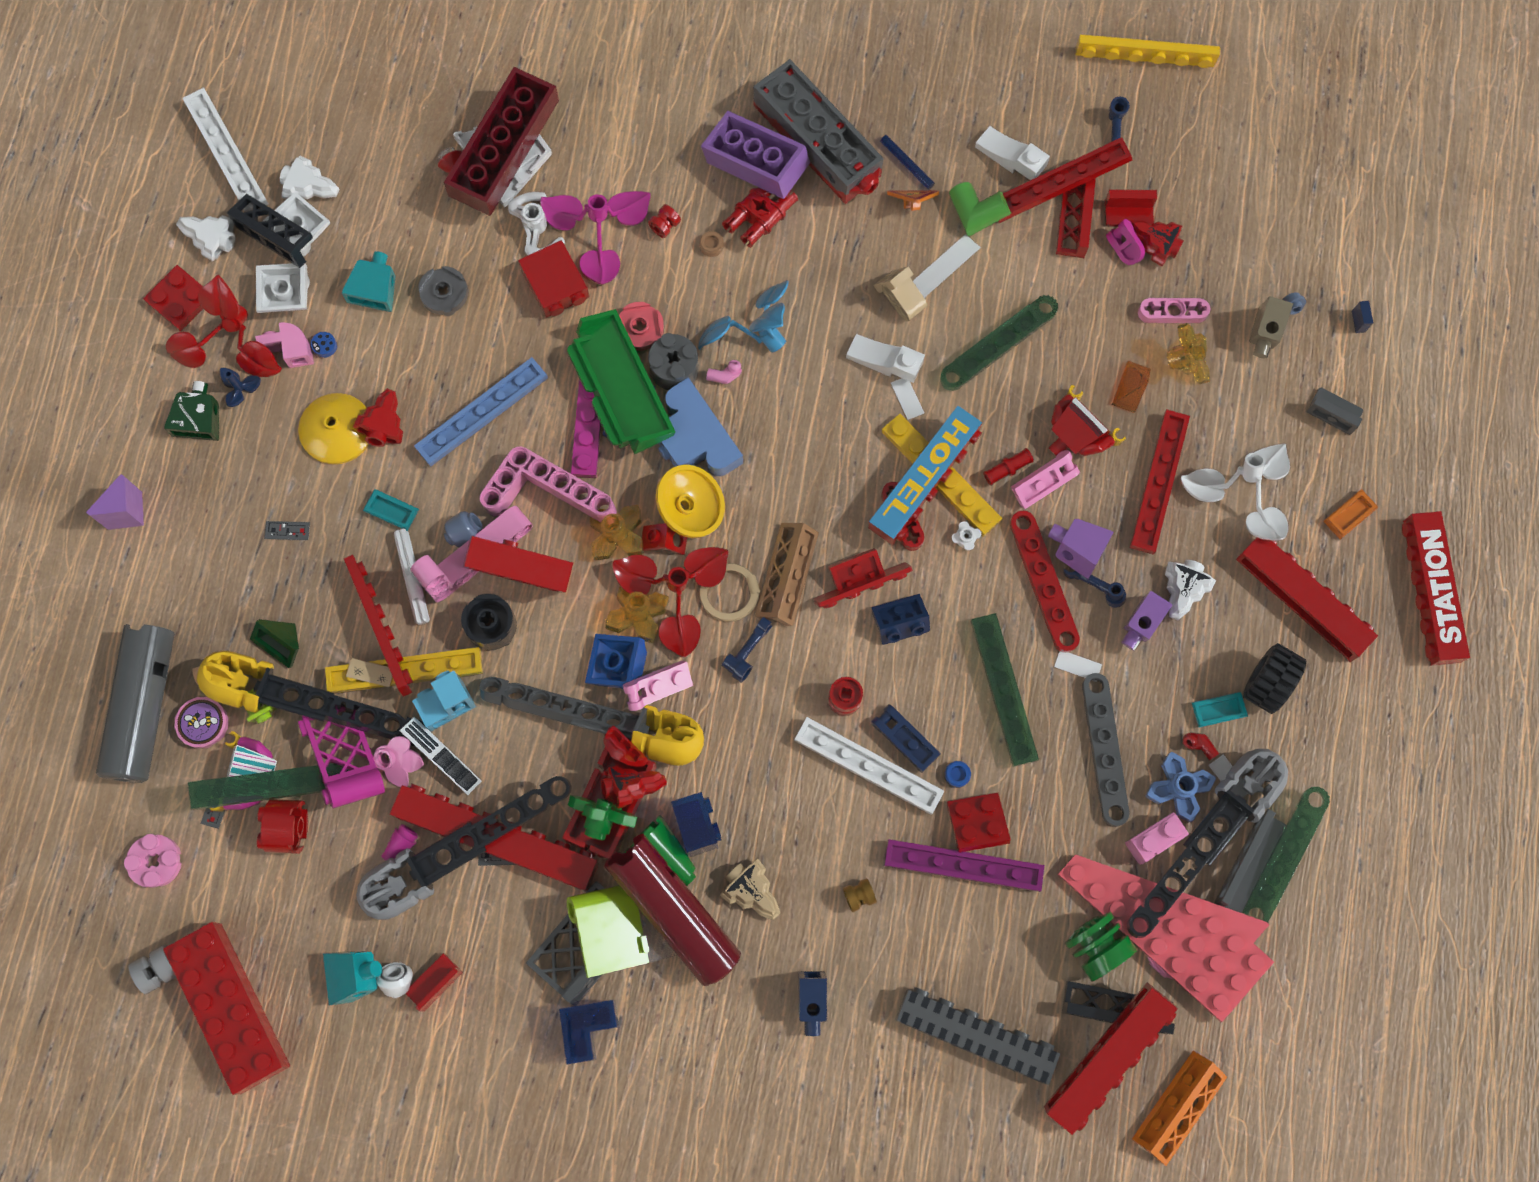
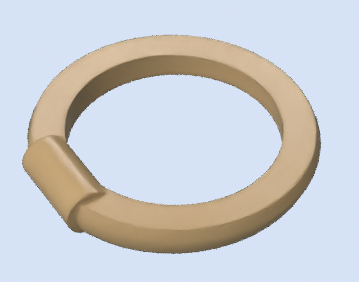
(753, 588)

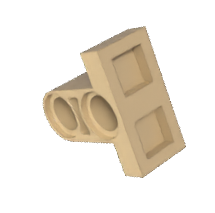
(902, 293)

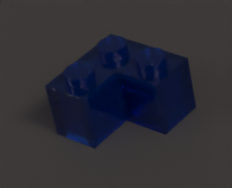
(695, 824)
(580, 1023)

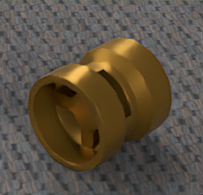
(859, 895)

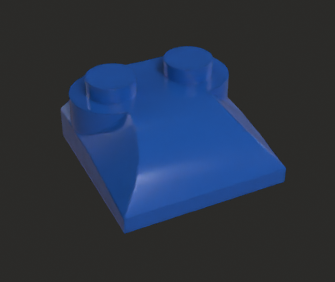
(616, 660)

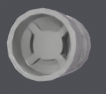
(144, 975)

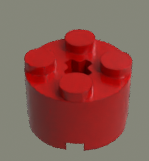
(282, 826)

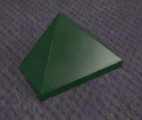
(277, 639)

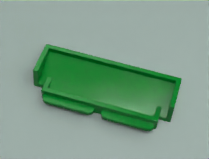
(621, 386)

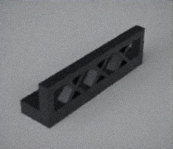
(264, 231)
(1095, 1012)

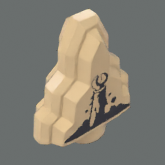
(750, 889)

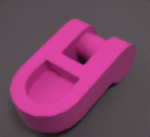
(1130, 251)

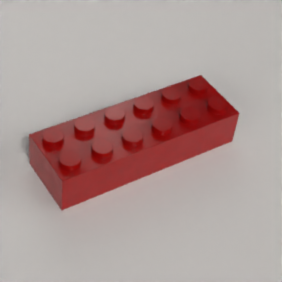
(226, 1008)

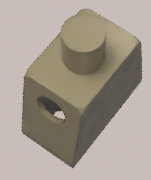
(1269, 325)

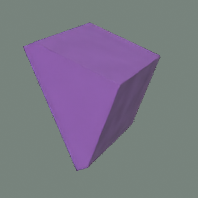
(119, 506)

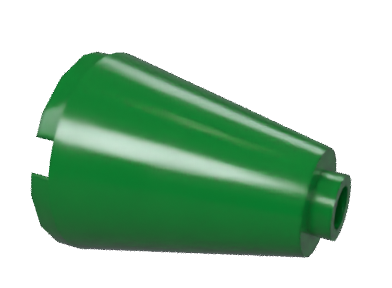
(670, 849)

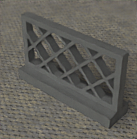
(579, 983)

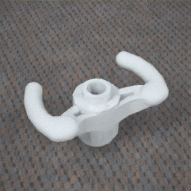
(531, 217)

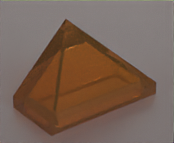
(1131, 386)

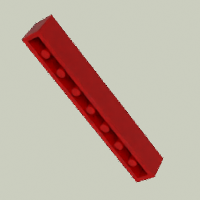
(516, 847)

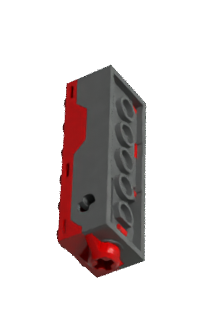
(832, 143)

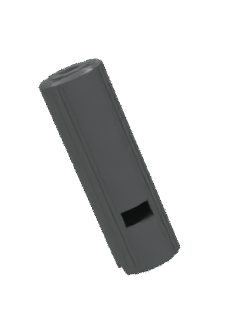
(135, 704)

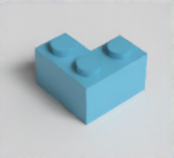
(445, 702)

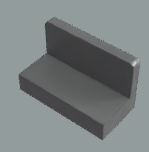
(1335, 411)

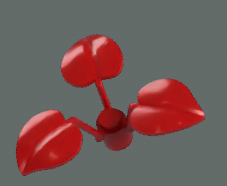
(216, 300)
(704, 565)

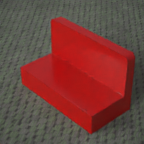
(1129, 206)
(433, 982)

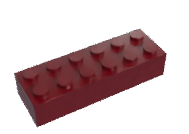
(501, 141)

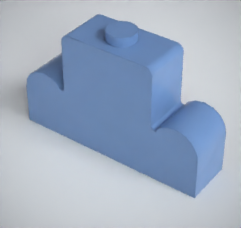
(697, 433)

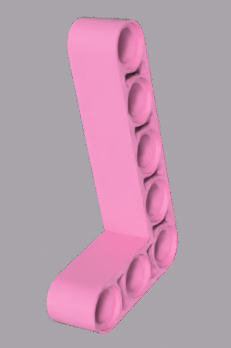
(548, 482)
(449, 575)

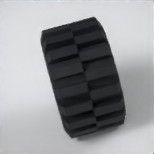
(1274, 678)

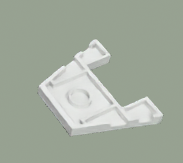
(533, 161)

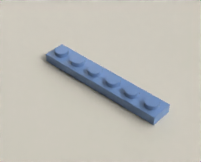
(481, 412)

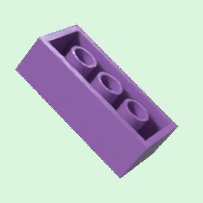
(755, 154)

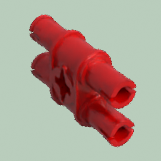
(759, 212)

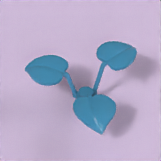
(764, 324)

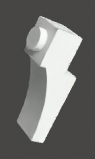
(1012, 154)
(886, 358)

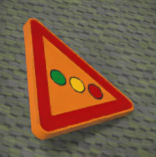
(913, 198)

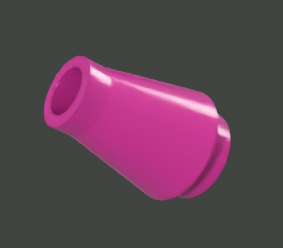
(400, 840)

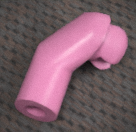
(727, 375)

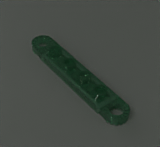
(999, 342)
(1287, 854)

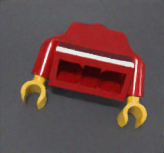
(1079, 428)

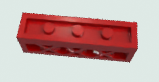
(1084, 220)

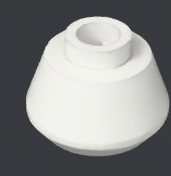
(395, 979)

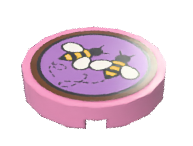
(201, 722)

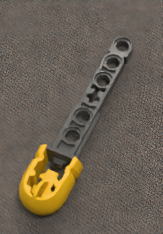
(676, 738)

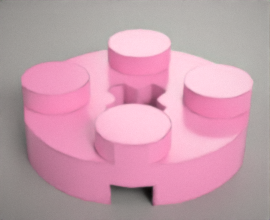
(168, 859)

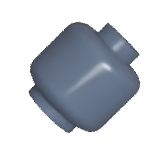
(461, 528)

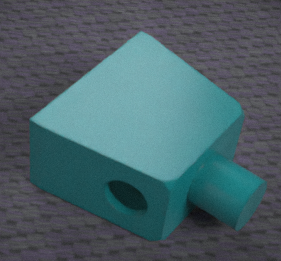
(371, 283)
(350, 975)

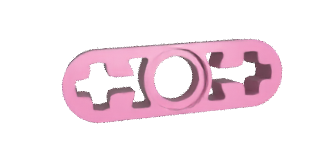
(1166, 317)

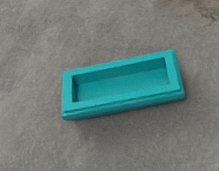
(391, 509)
(1219, 709)

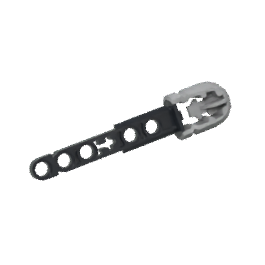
(1230, 808)
(425, 865)

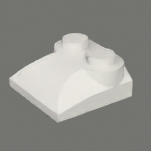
(305, 216)
(281, 288)

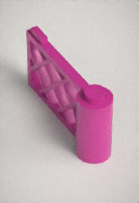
(349, 785)

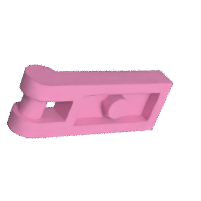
(1045, 479)
(657, 685)

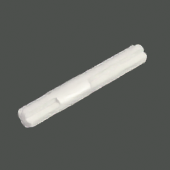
(413, 586)

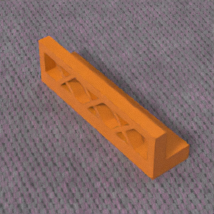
(1177, 1105)

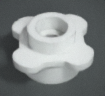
(967, 543)

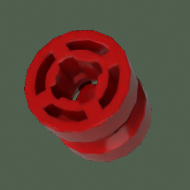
(664, 221)

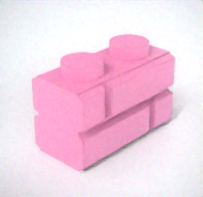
(1156, 838)

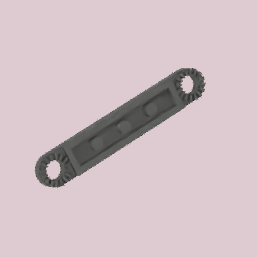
(1105, 750)

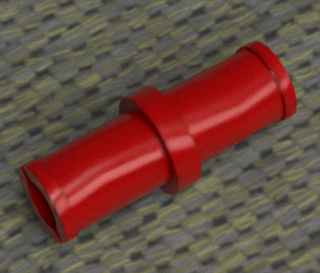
(1008, 466)

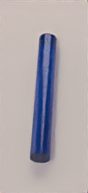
(907, 162)

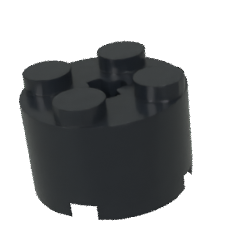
(479, 612)

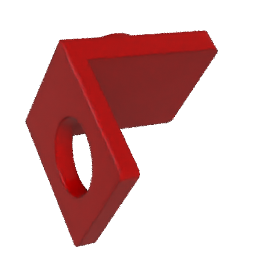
(661, 537)

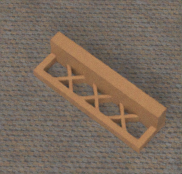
(792, 573)

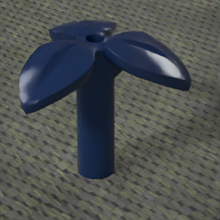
(232, 380)

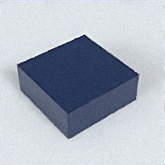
(1362, 316)

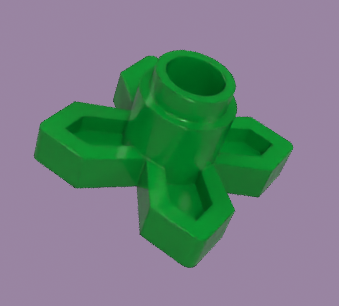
(600, 816)

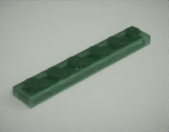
(1004, 690)
(258, 786)

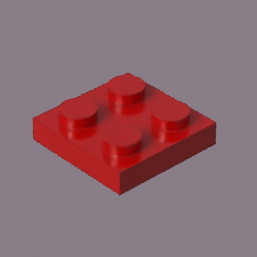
(176, 298)
(978, 822)

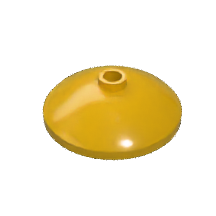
(337, 442)
(698, 494)

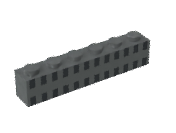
(978, 1037)

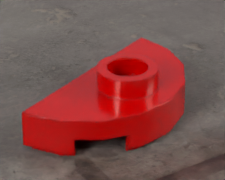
(623, 749)

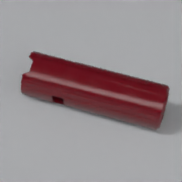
(674, 911)

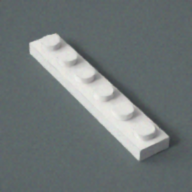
(223, 147)
(869, 766)

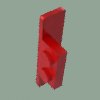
(858, 574)

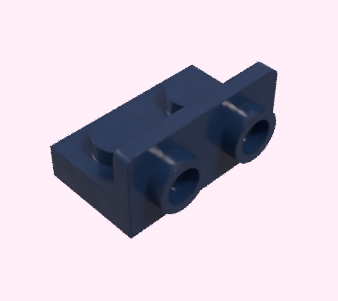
(901, 619)

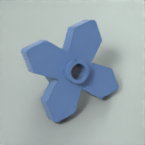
(1193, 783)

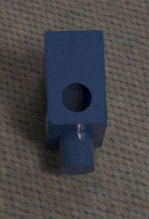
(812, 989)

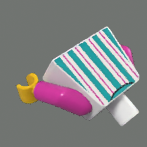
(248, 757)

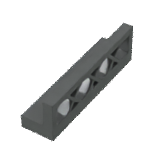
(1250, 862)

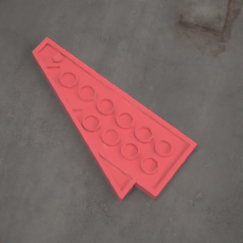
(1195, 942)

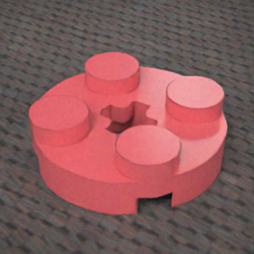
(648, 316)

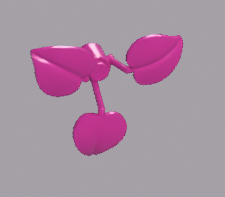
(564, 210)

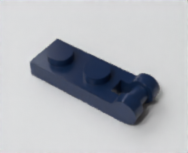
(906, 739)

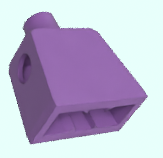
(1081, 545)
(1151, 611)

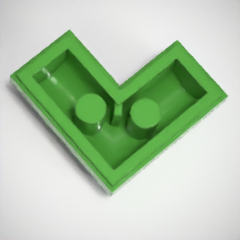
(977, 214)

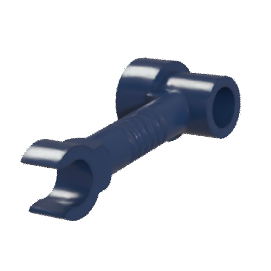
(1117, 110)
(1112, 600)
(737, 664)

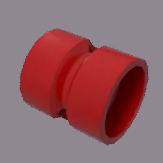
(845, 696)

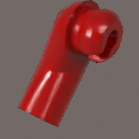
(1200, 742)

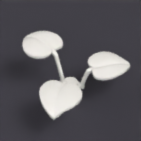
(1270, 462)

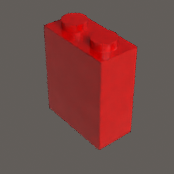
(554, 279)

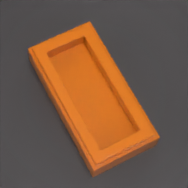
(1350, 514)

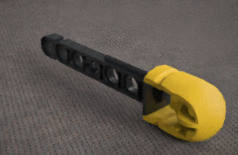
(215, 677)

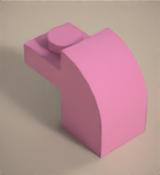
(291, 342)

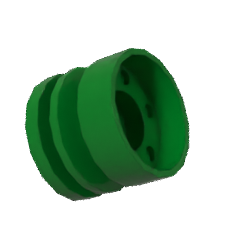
(1099, 944)

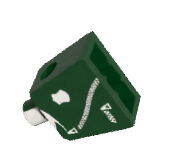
(194, 414)

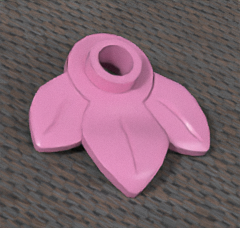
(401, 760)

